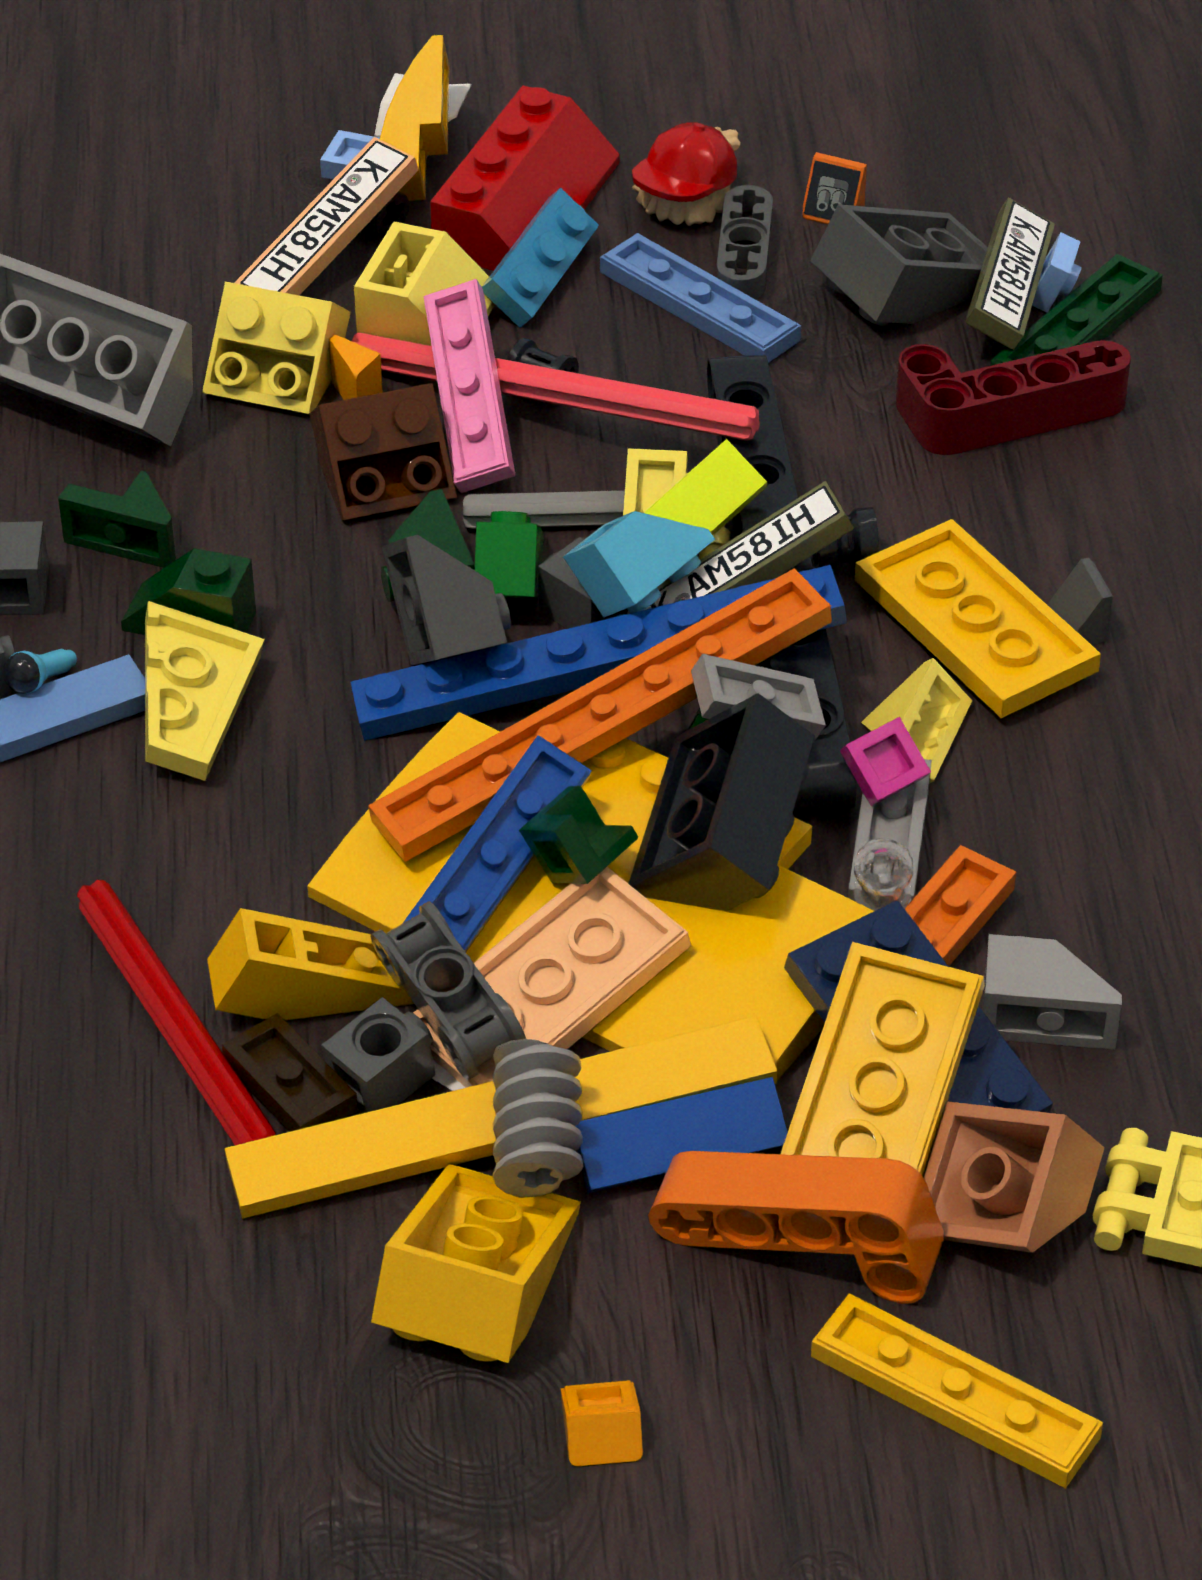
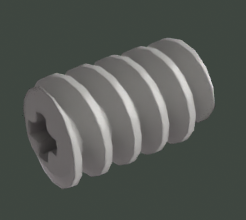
(535, 1117)

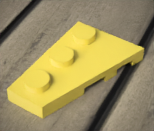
(192, 687)

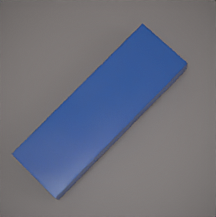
(643, 1140)

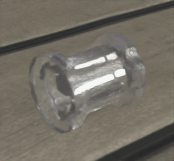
(886, 859)

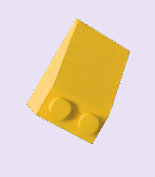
(472, 1264)

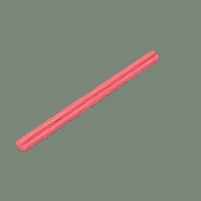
(583, 391)

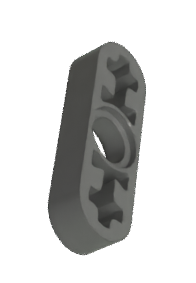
(738, 228)

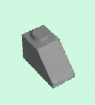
(1047, 995)

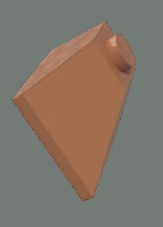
(1009, 1175)

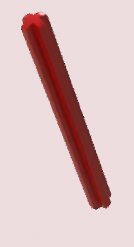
(173, 1014)

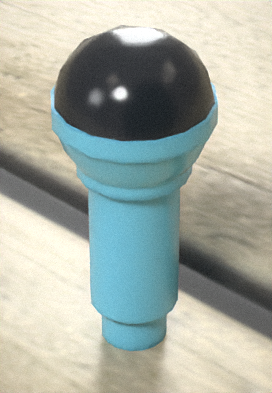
(28, 671)

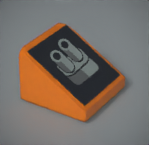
(833, 183)

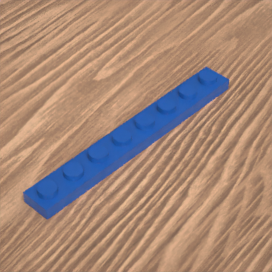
(541, 663)

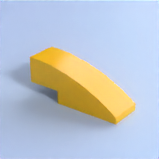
(419, 112)

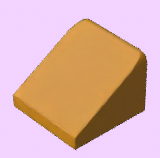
(354, 368)
(602, 1423)

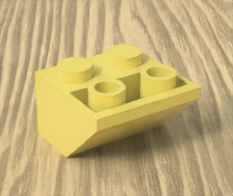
(402, 271)
(273, 348)

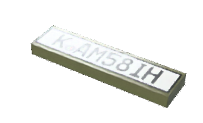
(1010, 274)
(765, 548)

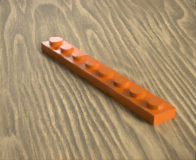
(600, 711)

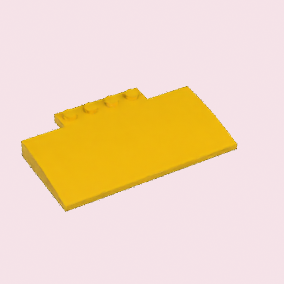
(733, 954)

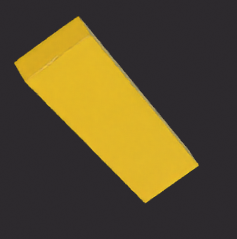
(957, 1390)

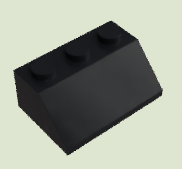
(724, 808)

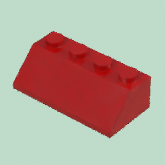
(515, 167)

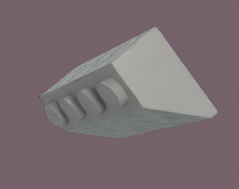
(94, 351)

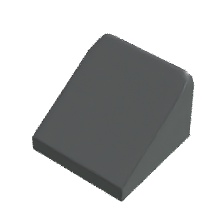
(1085, 602)

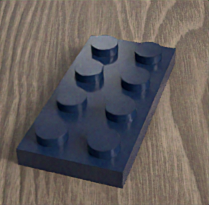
(988, 1068)

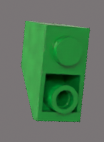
(510, 554)

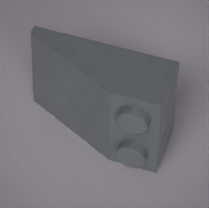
(899, 261)

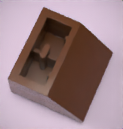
(382, 451)

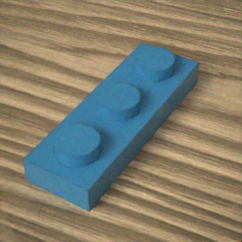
(539, 257)

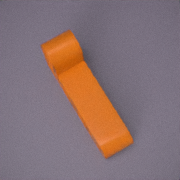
(807, 1205)

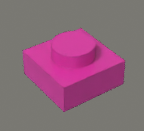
(885, 761)

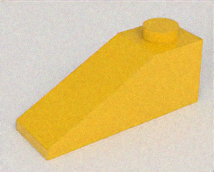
(296, 969)

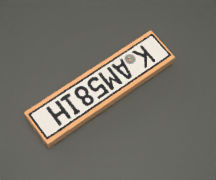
(332, 219)

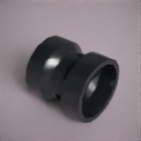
(854, 545)

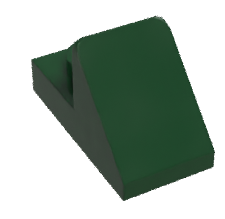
(122, 526)

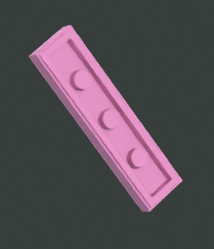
(469, 386)

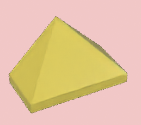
(930, 709)

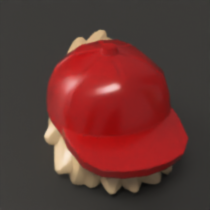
(687, 173)

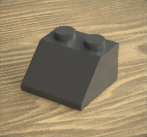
(442, 602)

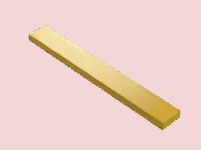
(459, 1123)

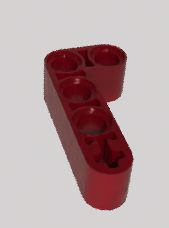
(1010, 399)

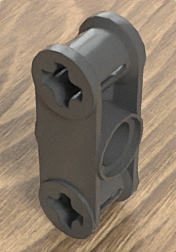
(429, 959)

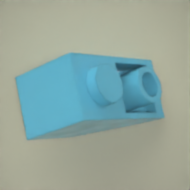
(632, 557)

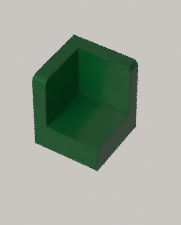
(573, 839)

